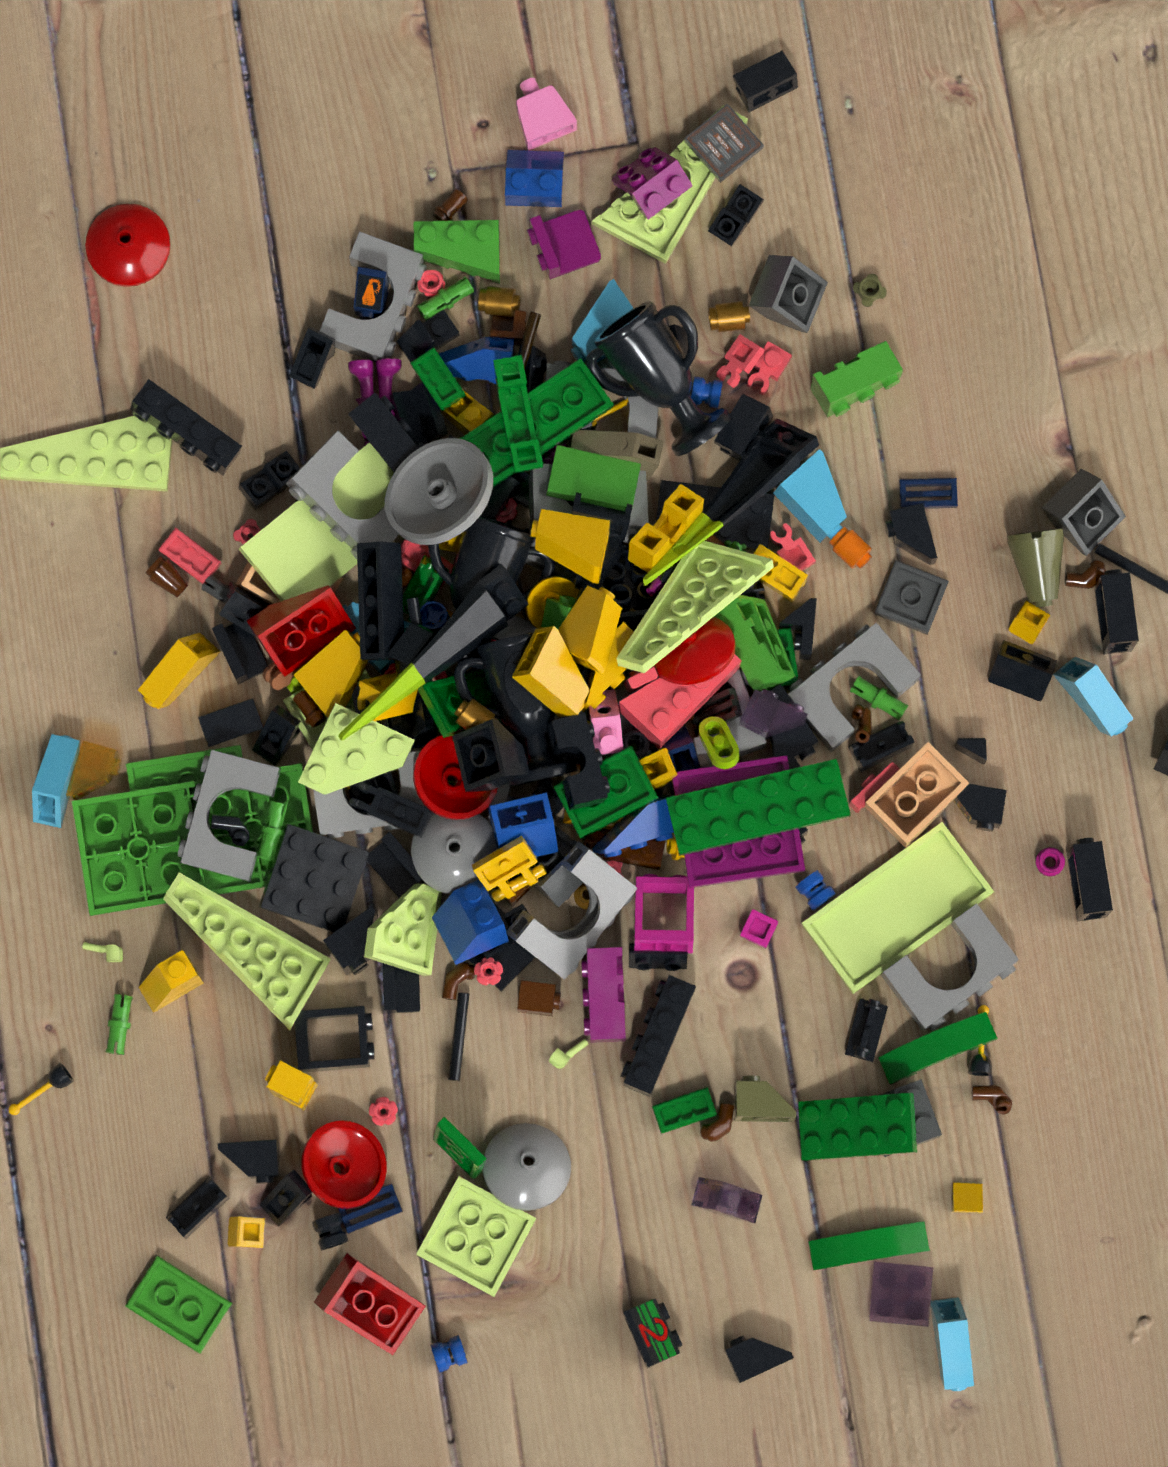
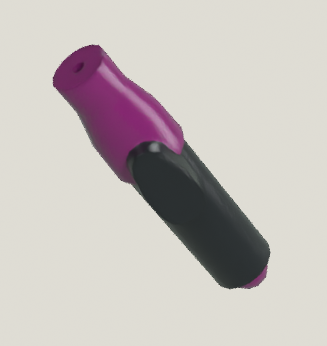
(658, 583)

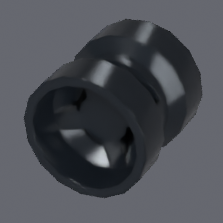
(329, 1224)

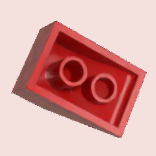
(300, 627)
(369, 1304)

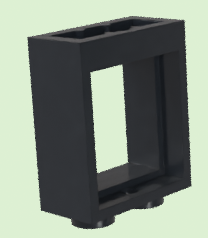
(1116, 612)
(1089, 880)
(303, 1041)

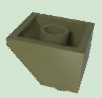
(760, 1102)

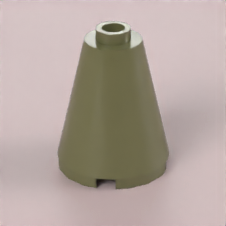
(1038, 563)

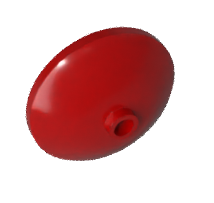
(133, 261)
(700, 655)
(430, 774)
(358, 1156)

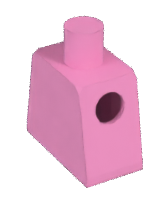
(543, 114)
(607, 726)

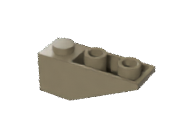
(621, 445)

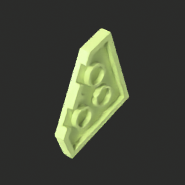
(357, 758)
(406, 932)

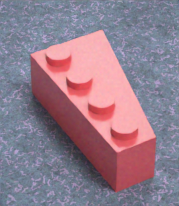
(665, 707)

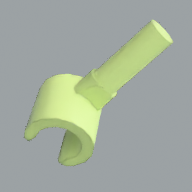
(113, 952)
(560, 1059)

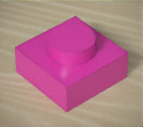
(759, 928)

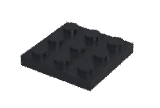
(313, 879)

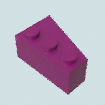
(604, 995)

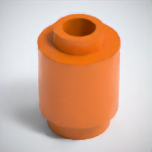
(851, 548)

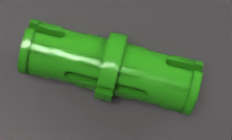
(445, 298)
(879, 698)
(272, 830)
(119, 1024)

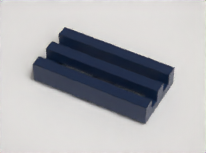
(934, 504)
(393, 1199)

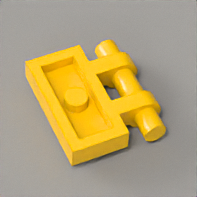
(506, 863)

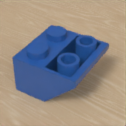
(526, 818)

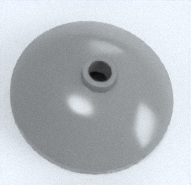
(450, 870)
(524, 1185)

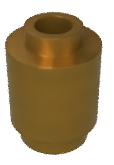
(499, 301)
(728, 316)
(472, 714)

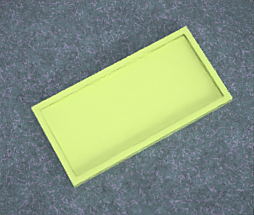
(299, 551)
(897, 907)

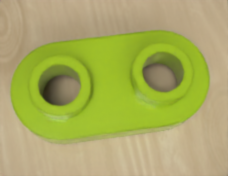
(719, 745)

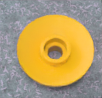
(545, 589)

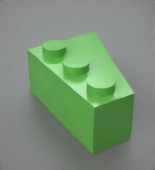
(461, 245)
(856, 379)
(757, 643)

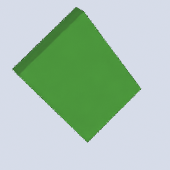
(598, 477)
(178, 1304)

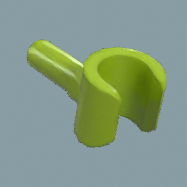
(294, 686)

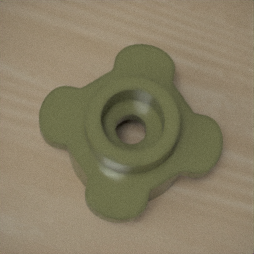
(872, 282)

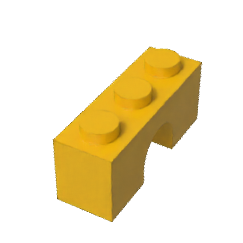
(655, 541)
(290, 1085)

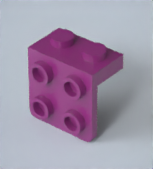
(652, 181)
(563, 243)

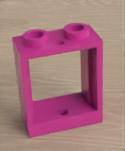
(664, 939)

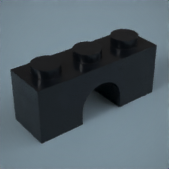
(575, 737)

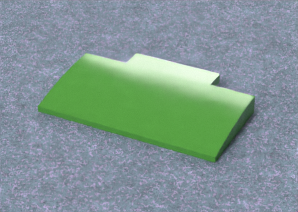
(135, 836)

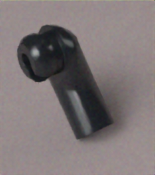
(234, 827)

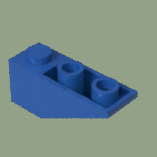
(476, 358)
(637, 828)

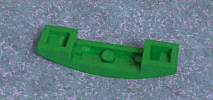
(517, 414)
(937, 1047)
(868, 1245)

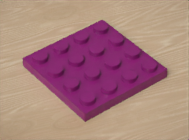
(747, 859)

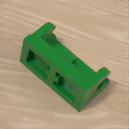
(423, 584)

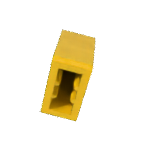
(573, 541)
(591, 628)
(178, 670)
(333, 672)
(551, 673)
(170, 981)

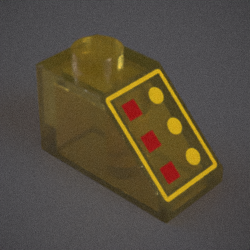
(93, 770)

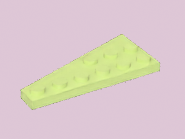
(663, 230)
(102, 455)
(693, 594)
(262, 956)

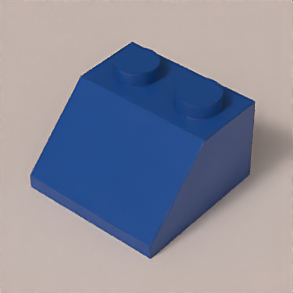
(534, 178)
(469, 922)

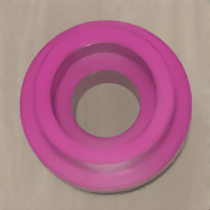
(1052, 853)

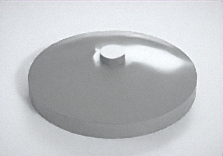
(439, 491)

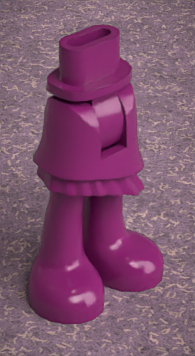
(364, 372)

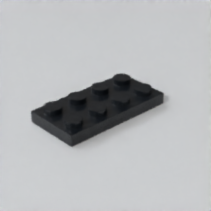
(747, 528)

